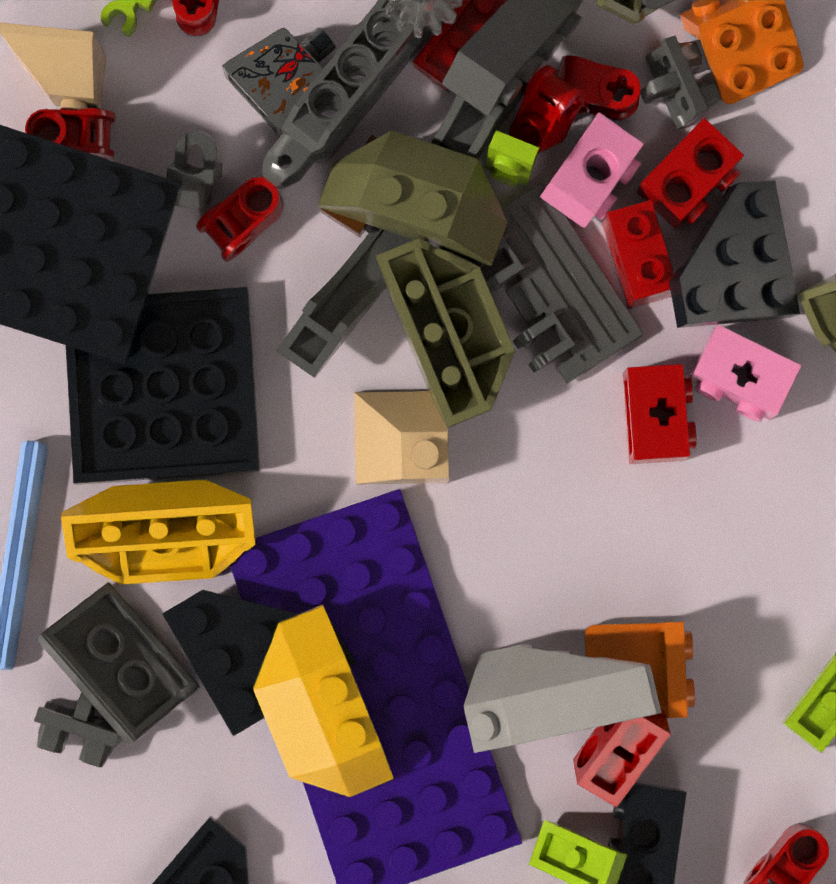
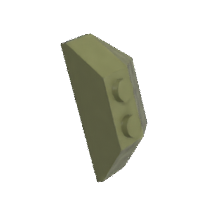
(419, 194)
(449, 327)

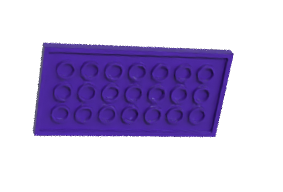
(382, 601)

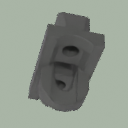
(672, 69)
(195, 181)
(58, 721)

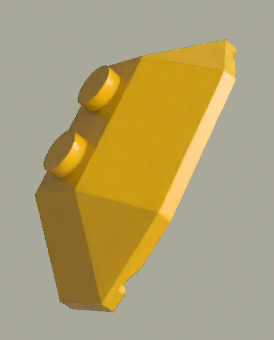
(159, 531)
(318, 709)

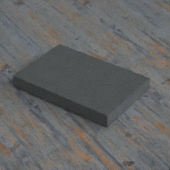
(118, 663)

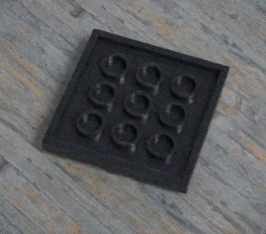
(77, 243)
(177, 402)

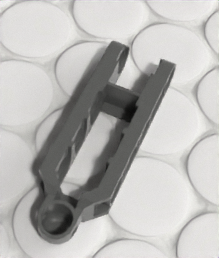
(315, 137)

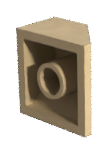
(61, 61)
(399, 439)

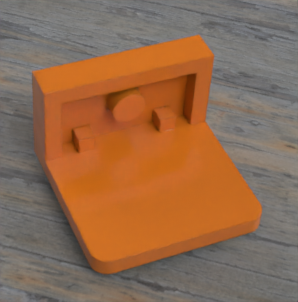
(745, 44)
(657, 644)

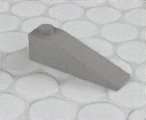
(542, 694)

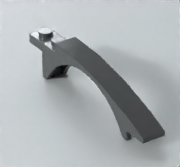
(359, 282)

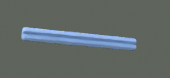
(19, 547)

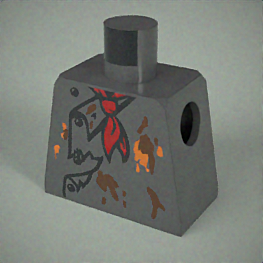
(278, 72)

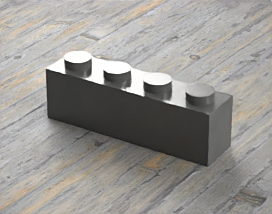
(510, 50)

